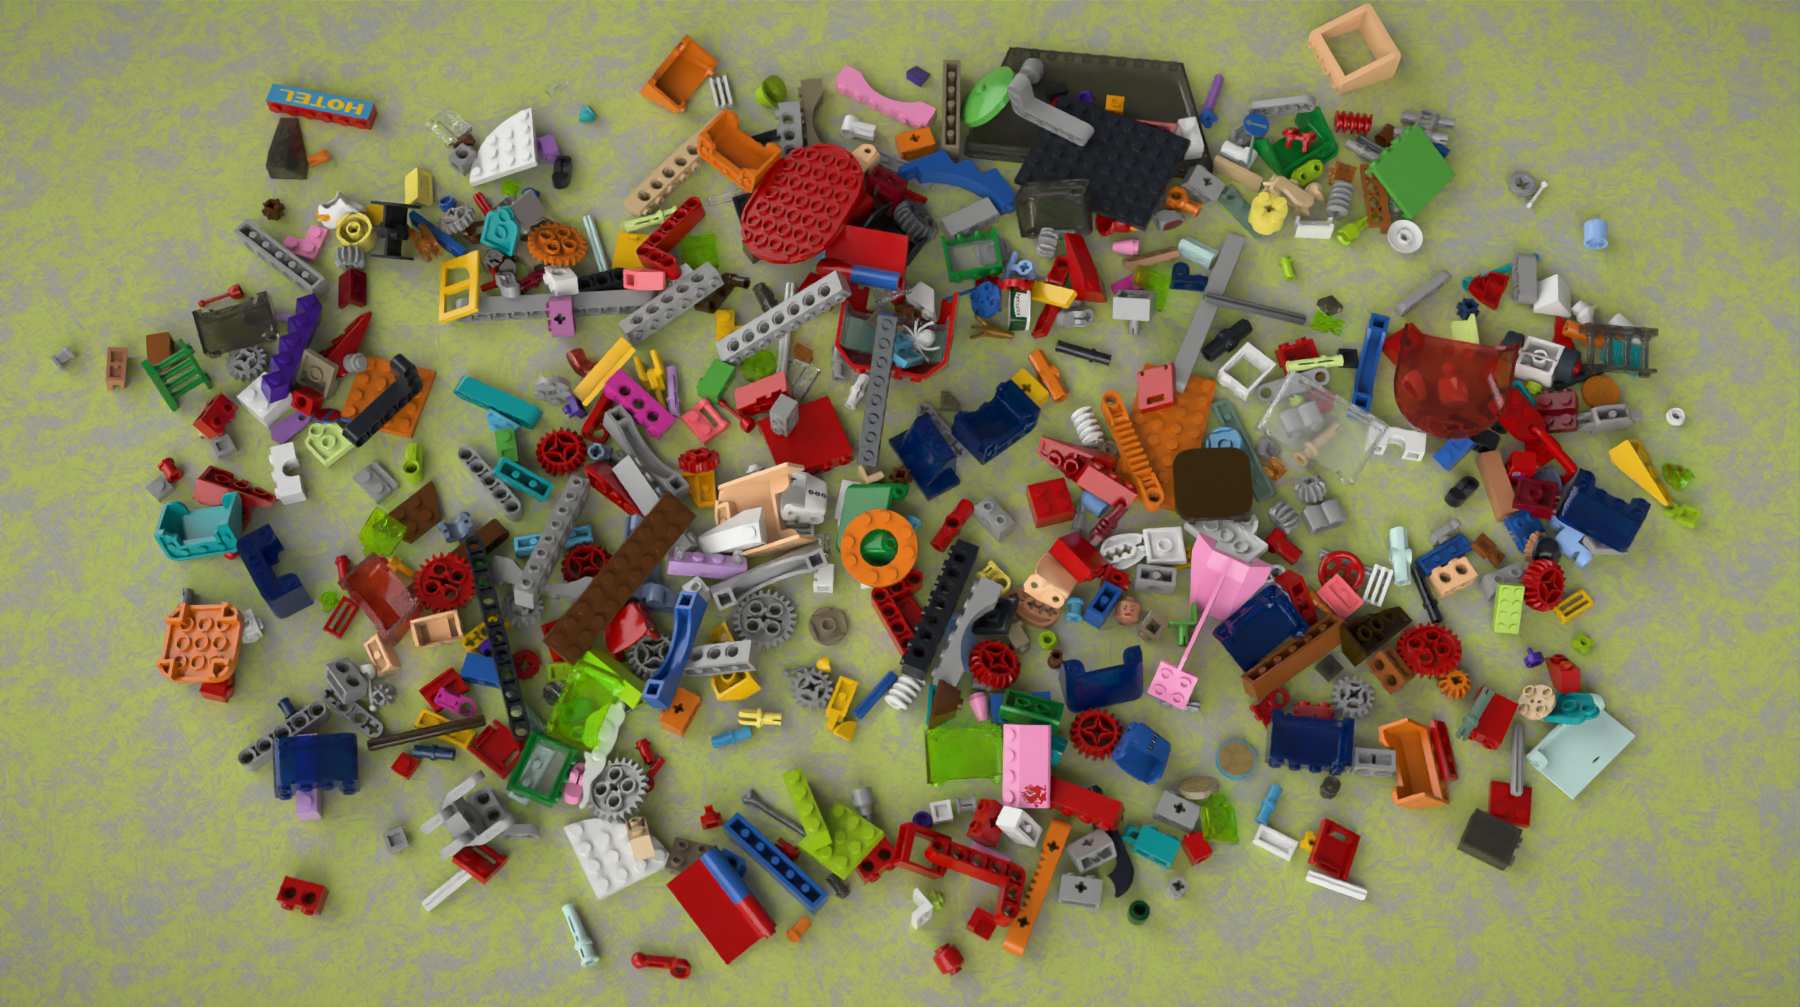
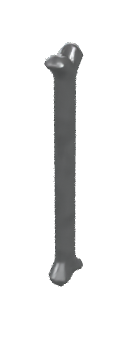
(752, 799)

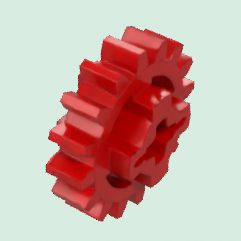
(699, 460)

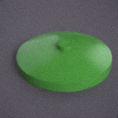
(987, 97)

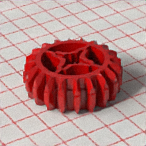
(548, 458)
(577, 558)
(1543, 585)
(988, 654)
(1088, 733)

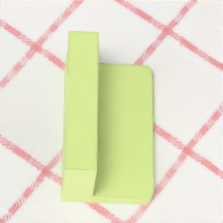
(1465, 330)

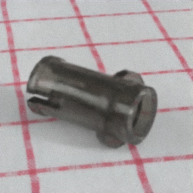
(838, 885)

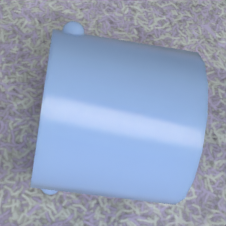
(1595, 234)

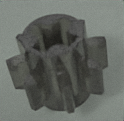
(551, 692)

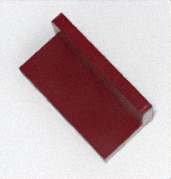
(352, 288)

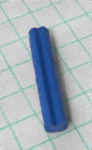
(874, 696)

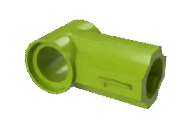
(414, 462)

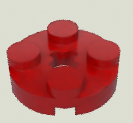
(1023, 284)

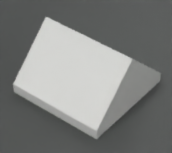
(1553, 297)

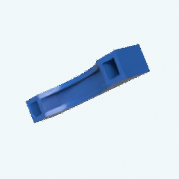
(1368, 361)
(663, 684)

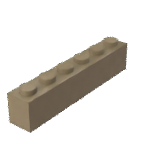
(951, 108)

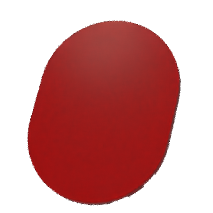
(802, 204)

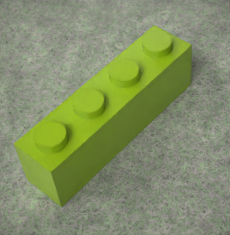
(807, 809)

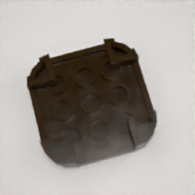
(1212, 484)

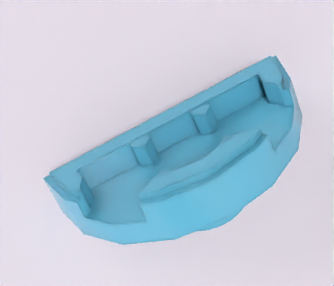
(499, 422)

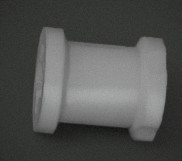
(62, 357)
(968, 800)
(1171, 890)

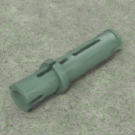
(1471, 720)

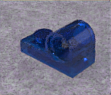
(1186, 281)

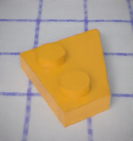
(702, 488)

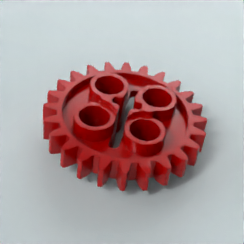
(438, 599)
(1436, 663)

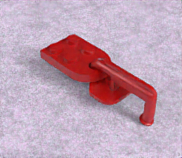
(1529, 427)

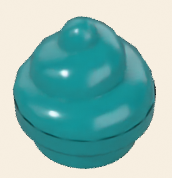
(586, 114)

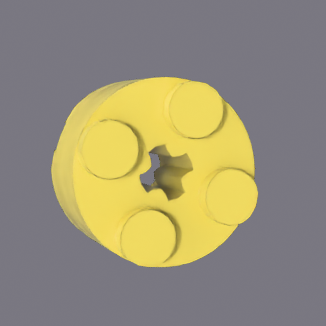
(1268, 213)
(356, 231)

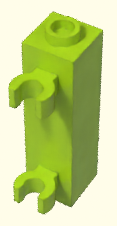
(633, 685)

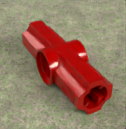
(946, 533)

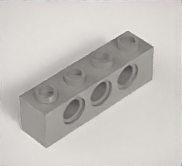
(791, 112)
(722, 658)

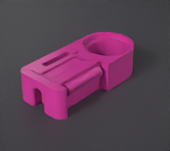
(452, 702)

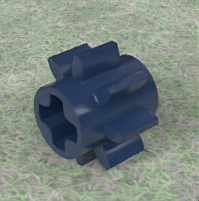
(1467, 307)

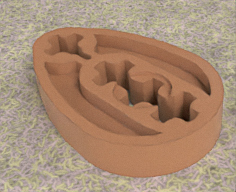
(1033, 617)

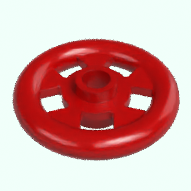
(1336, 557)

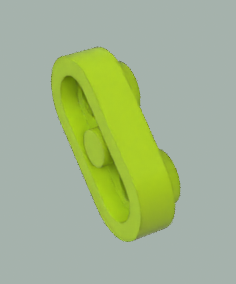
(1308, 171)

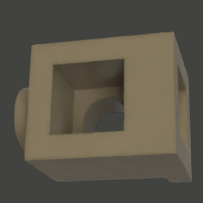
(1157, 623)
(1018, 638)

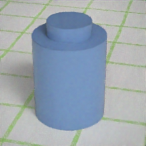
(1094, 503)

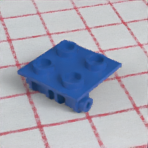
(1522, 527)

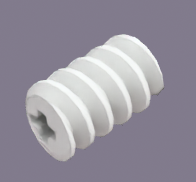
(1086, 427)
(903, 691)

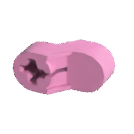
(574, 792)

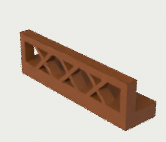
(1381, 201)

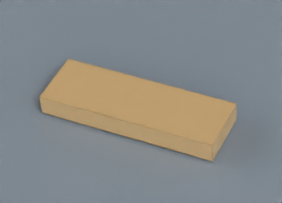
(1237, 173)

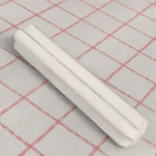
(1336, 884)
(445, 890)

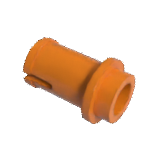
(318, 158)
(798, 929)

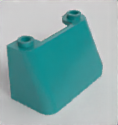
(200, 531)

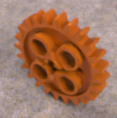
(557, 244)

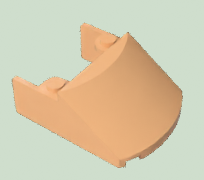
(762, 490)

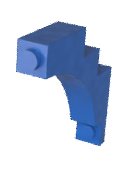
(941, 169)

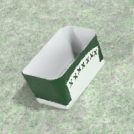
(1019, 310)

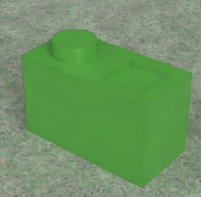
(716, 381)
(507, 445)

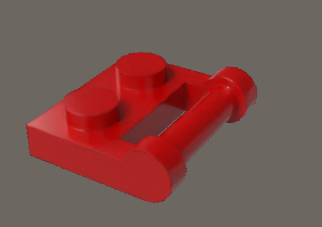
(477, 865)

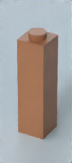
(1496, 484)

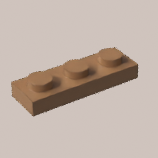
(1151, 259)

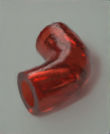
(579, 362)

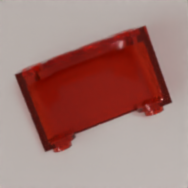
(382, 597)

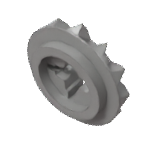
(1525, 179)

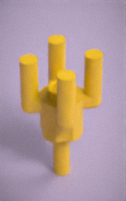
(652, 378)

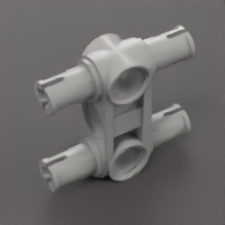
(1429, 122)

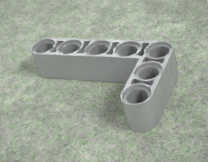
(1045, 115)

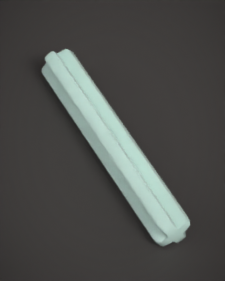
(595, 243)

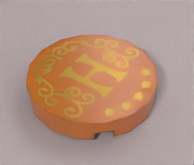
(1600, 392)

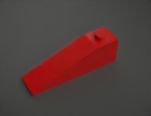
(1083, 271)
(348, 342)
(1071, 457)
(216, 482)
(607, 483)

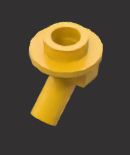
(396, 564)

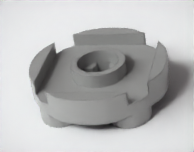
(552, 390)

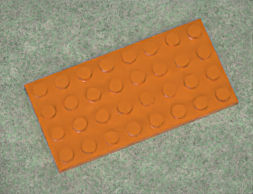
(1171, 431)

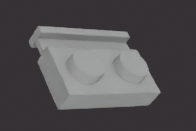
(376, 482)

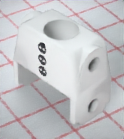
(804, 499)

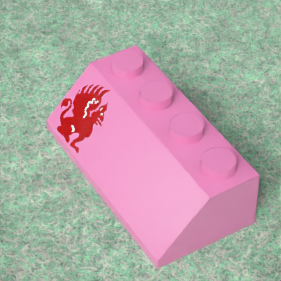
(1026, 766)

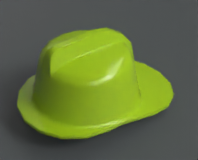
(771, 91)

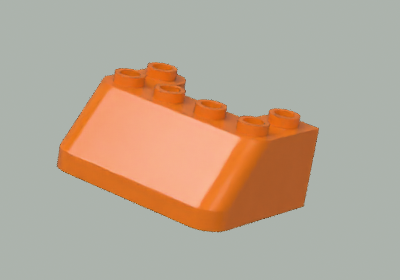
(1416, 765)

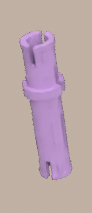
(673, 399)

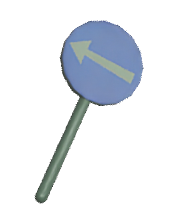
(1256, 126)

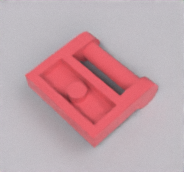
(700, 424)

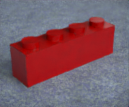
(1085, 804)

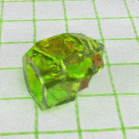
(1677, 475)

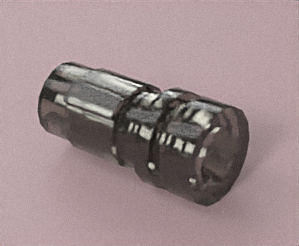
(765, 296)

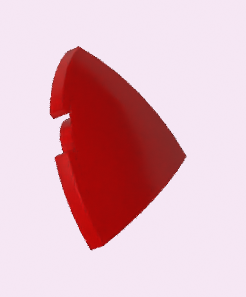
(1489, 288)

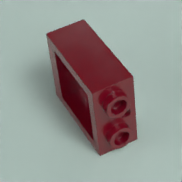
(897, 187)

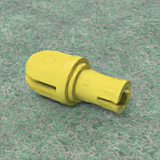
(759, 717)

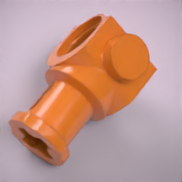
(1182, 201)

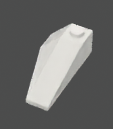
(738, 533)

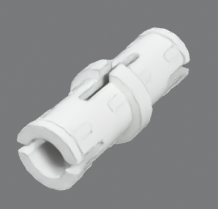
(856, 391)

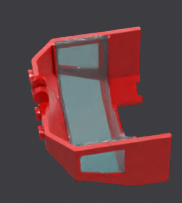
(857, 338)

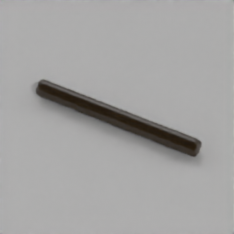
(426, 732)

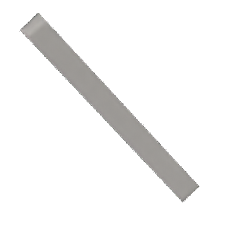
(534, 306)
(1206, 312)

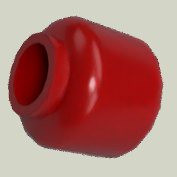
(948, 959)

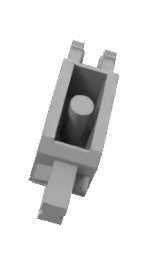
(1609, 418)

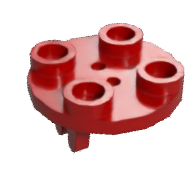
(1305, 137)

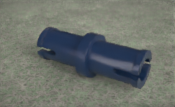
(434, 752)

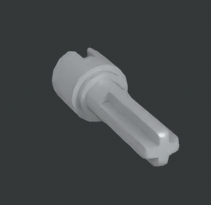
(863, 802)

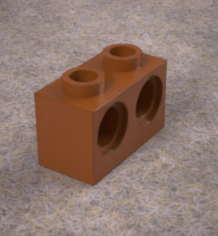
(1392, 668)

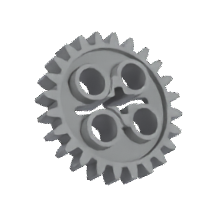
(767, 604)
(618, 790)

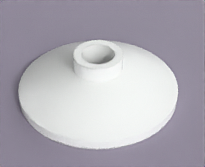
(1408, 231)

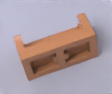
(116, 367)

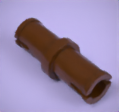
(908, 311)

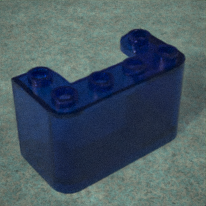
(996, 422)
(282, 594)
(1309, 743)
(315, 763)

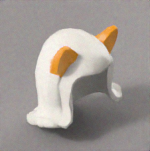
(332, 211)

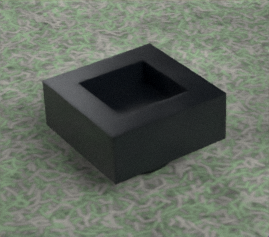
(1350, 358)

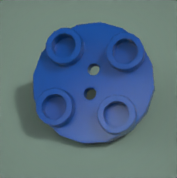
(990, 295)

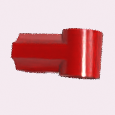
(1279, 544)

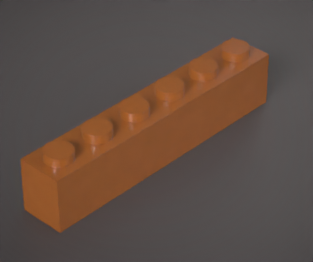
(1292, 658)

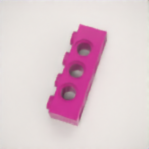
(637, 394)

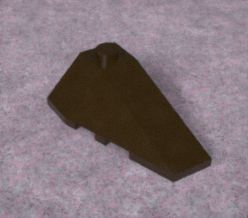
(1368, 633)

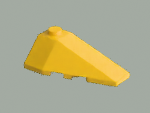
(1634, 461)
(731, 685)

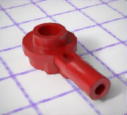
(652, 772)

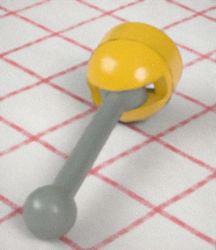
(822, 664)

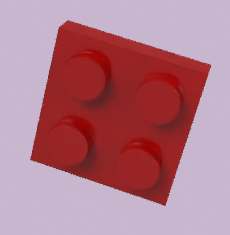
(1510, 808)

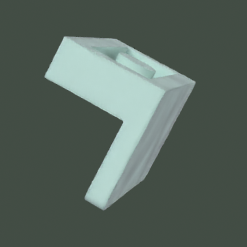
(1197, 252)

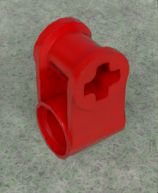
(1058, 276)

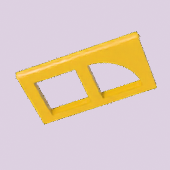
(471, 263)

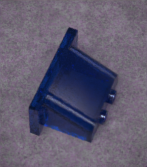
(927, 456)

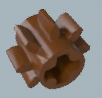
(273, 209)
(903, 474)

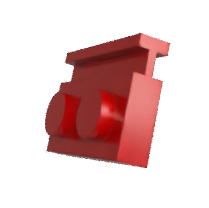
(450, 681)

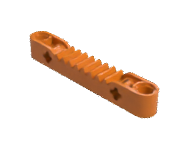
(1131, 451)
(1017, 936)

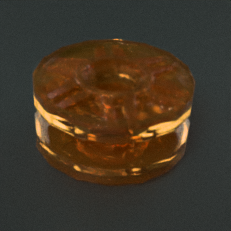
(425, 242)

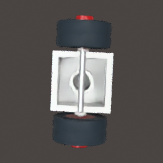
(1543, 360)

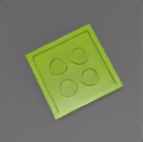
(851, 841)

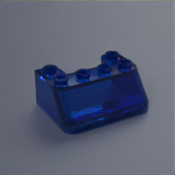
(1601, 514)

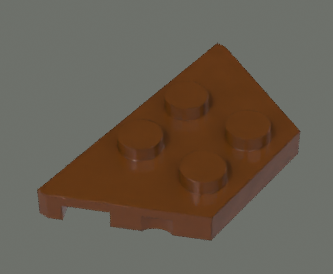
(418, 512)

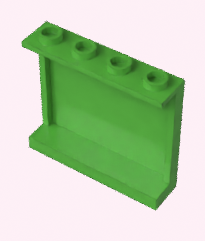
(1411, 171)

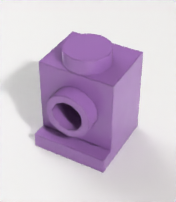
(547, 148)

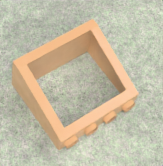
(1377, 38)

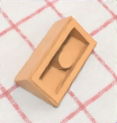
(382, 655)

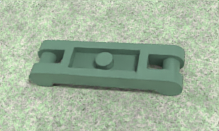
(1238, 208)

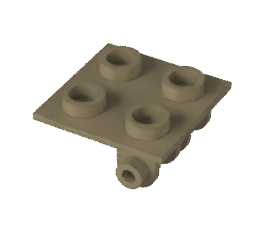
(684, 854)

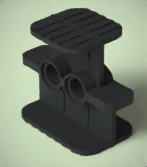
(880, 222)
(393, 228)

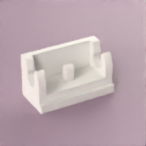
(1313, 229)

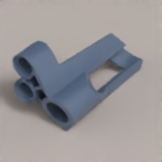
(650, 592)

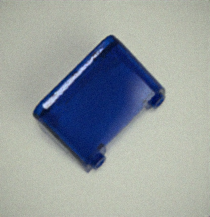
(1260, 627)
(1102, 686)

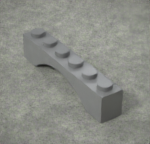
(623, 430)
(509, 571)
(742, 585)
(983, 600)

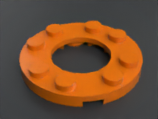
(898, 568)

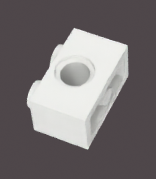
(561, 280)
(1019, 826)

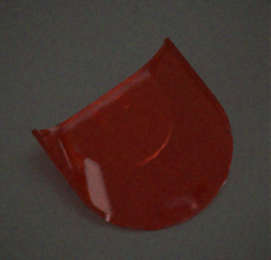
(1452, 384)

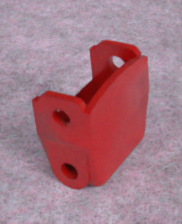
(628, 628)

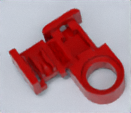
(1263, 709)

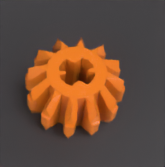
(1458, 690)

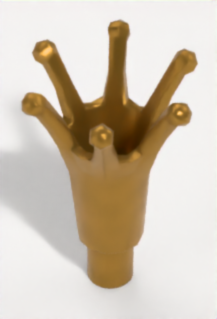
(990, 330)

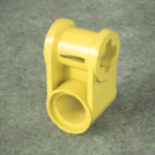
(994, 574)

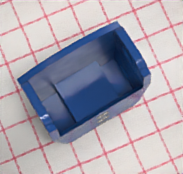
(1142, 753)

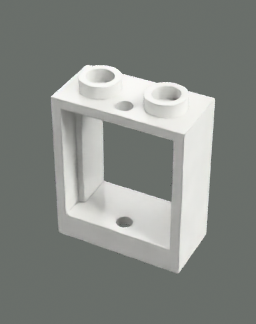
(1255, 358)

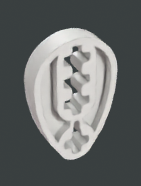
(1117, 543)

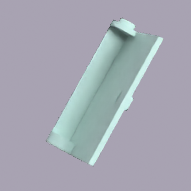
(1569, 750)

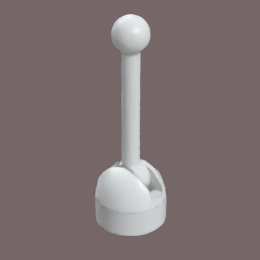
(369, 671)

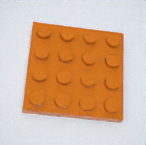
(377, 379)

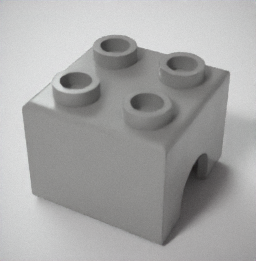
(526, 209)

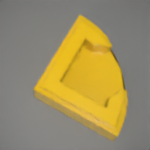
(845, 730)

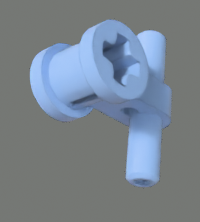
(1023, 268)

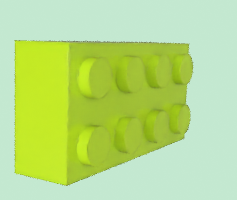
(1507, 607)

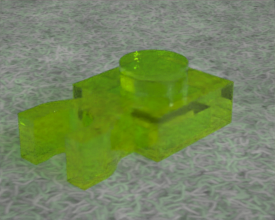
(1324, 323)

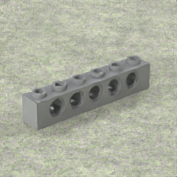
(281, 259)
(670, 303)

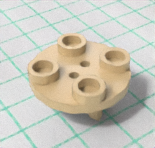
(1536, 702)

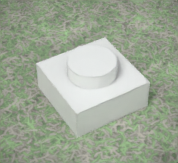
(941, 811)

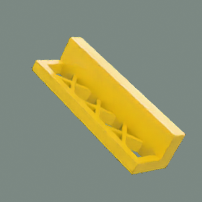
(603, 371)

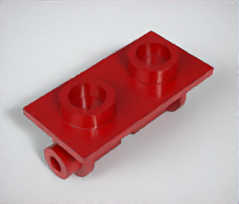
(1321, 710)

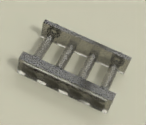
(1626, 333)

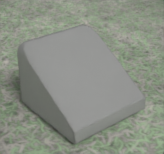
(1266, 449)

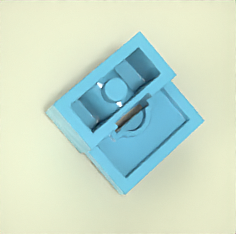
(904, 355)

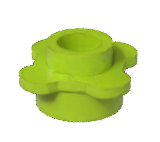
(1578, 647)

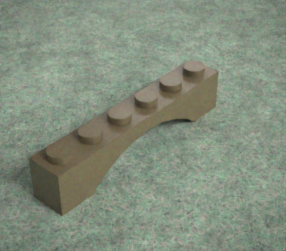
(812, 99)

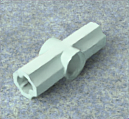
(1400, 556)

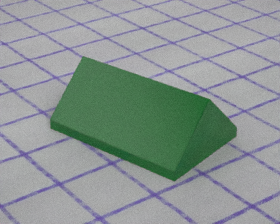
(1030, 709)

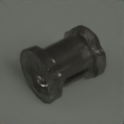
(1330, 793)

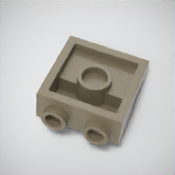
(318, 373)

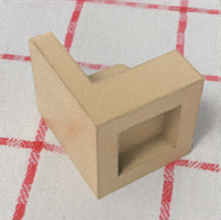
(870, 475)

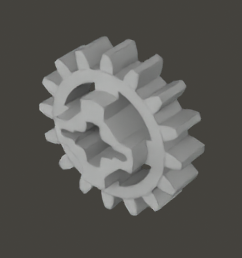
(456, 219)
(246, 362)
(520, 614)
(804, 691)
(1354, 705)

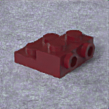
(1559, 410)
(1537, 497)

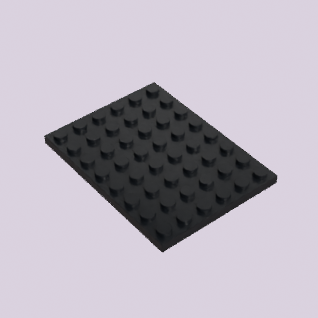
(1122, 159)

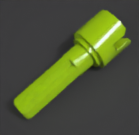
(1350, 231)

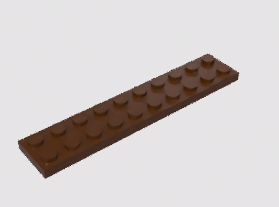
(619, 578)

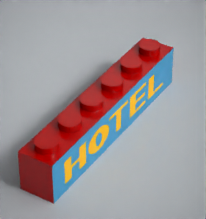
(321, 106)

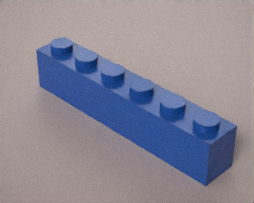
(775, 863)

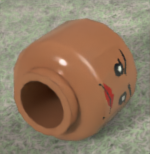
(1127, 611)

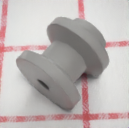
(355, 362)

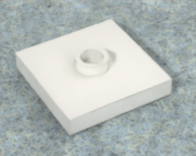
(1164, 546)

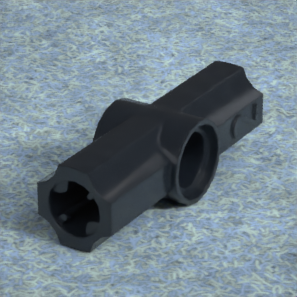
(1227, 340)

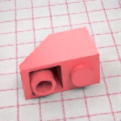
(644, 279)

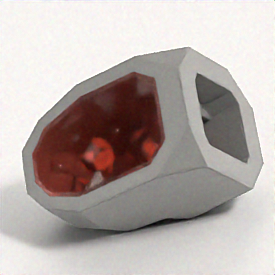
(1168, 219)

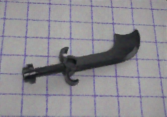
(1123, 873)

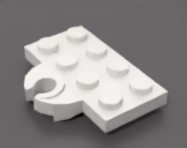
(1234, 538)

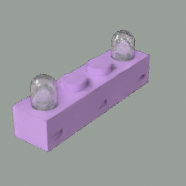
(704, 564)

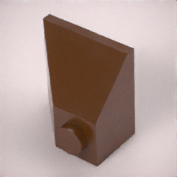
(945, 704)

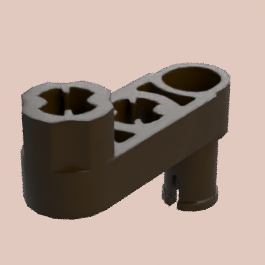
(714, 300)

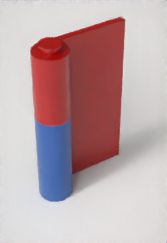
(868, 256)
(721, 905)

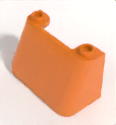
(679, 75)

